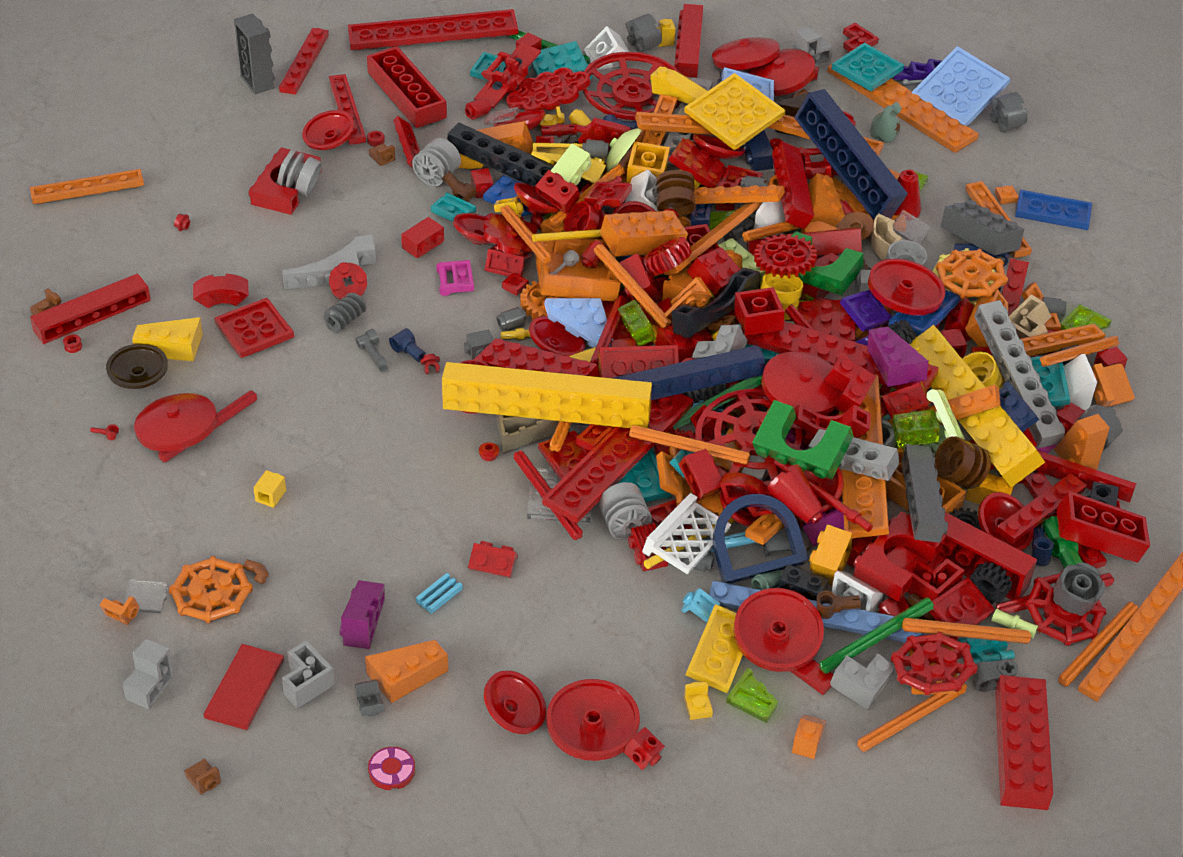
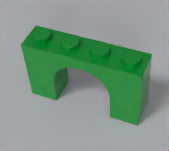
(836, 276)
(820, 460)

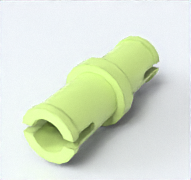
(1013, 622)

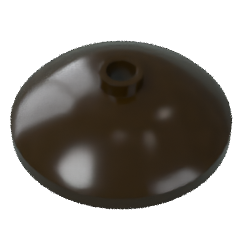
(137, 366)

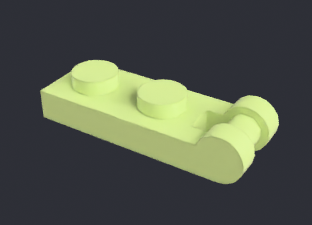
(944, 413)

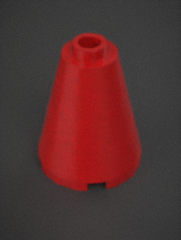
(912, 202)
(797, 494)

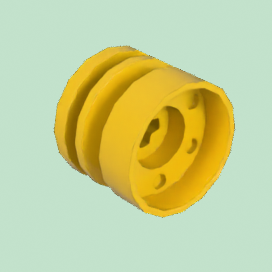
(787, 289)
(984, 368)

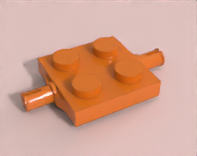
(670, 479)

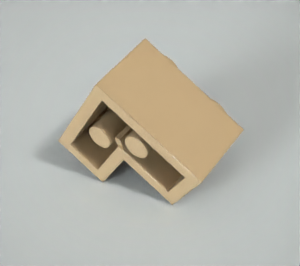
(1030, 318)

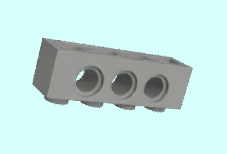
(866, 457)

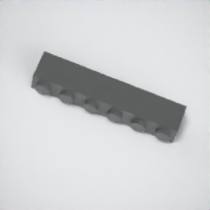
(923, 493)

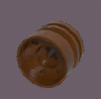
(676, 192)
(962, 462)

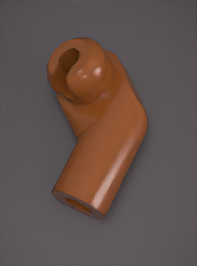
(258, 568)

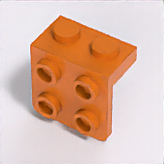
(693, 294)
(1112, 385)

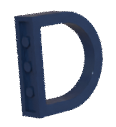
(799, 554)

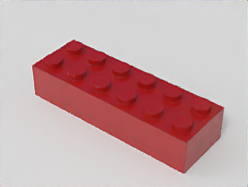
(407, 87)
(516, 356)
(979, 547)
(1023, 743)

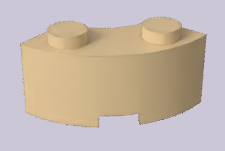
(883, 235)

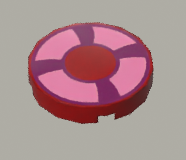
(391, 768)

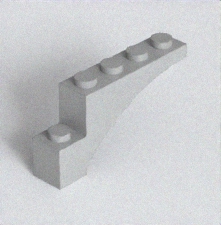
(359, 251)

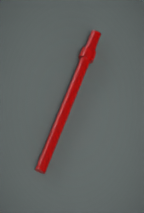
(851, 514)

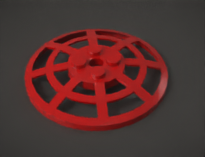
(628, 90)
(743, 429)

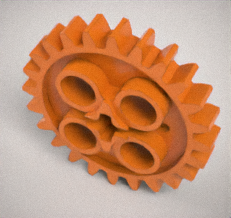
(533, 302)

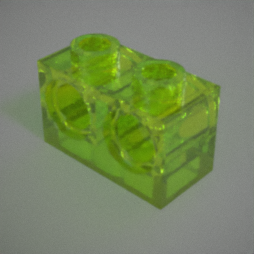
(637, 323)
(916, 428)

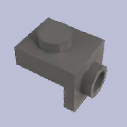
(369, 698)

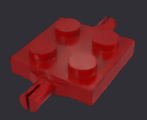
(600, 130)
(608, 193)

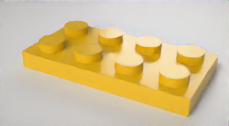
(717, 651)

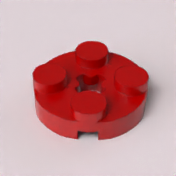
(347, 270)

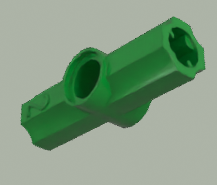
(1064, 549)

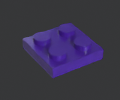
(865, 310)

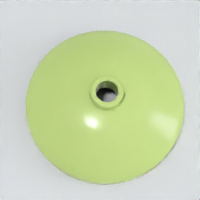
(620, 147)

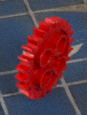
(785, 255)

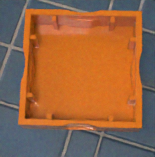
(575, 280)

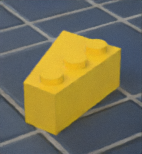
(175, 338)

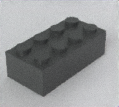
(254, 53)
(982, 227)

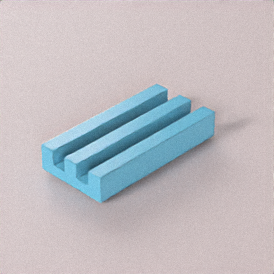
(436, 591)

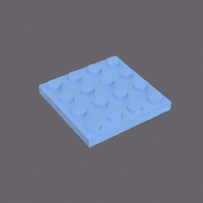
(961, 86)

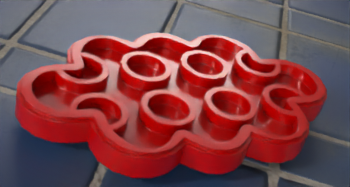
(549, 90)
(500, 232)

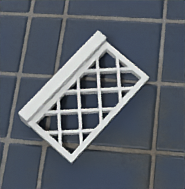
(674, 526)

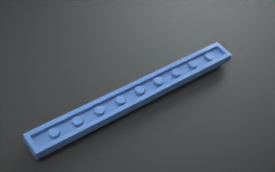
(848, 620)

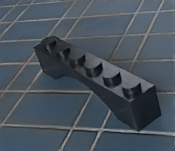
(690, 320)

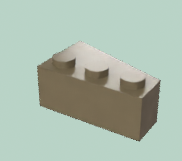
(522, 431)

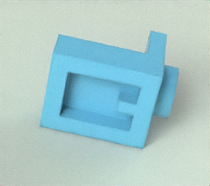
(699, 603)

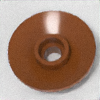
(859, 220)

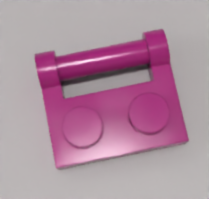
(461, 277)

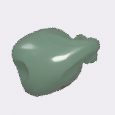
(885, 124)

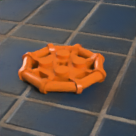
(961, 270)
(210, 579)

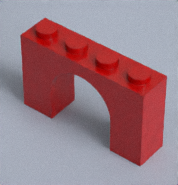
(268, 194)
(879, 571)

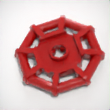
(1058, 616)
(925, 676)

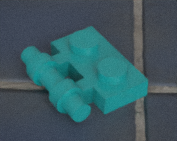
(980, 648)

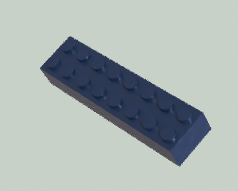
(850, 155)

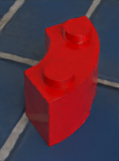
(220, 289)
(741, 484)

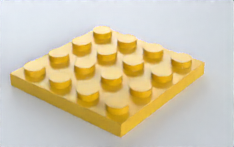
(734, 111)

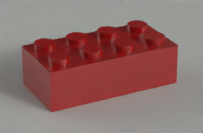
(1103, 527)

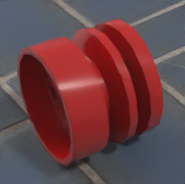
(583, 217)

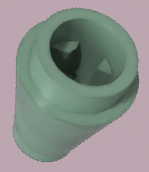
(766, 580)

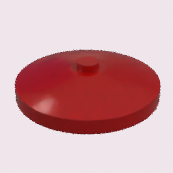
(746, 53)
(790, 71)
(906, 286)
(799, 379)
(175, 422)
(778, 630)
(592, 719)

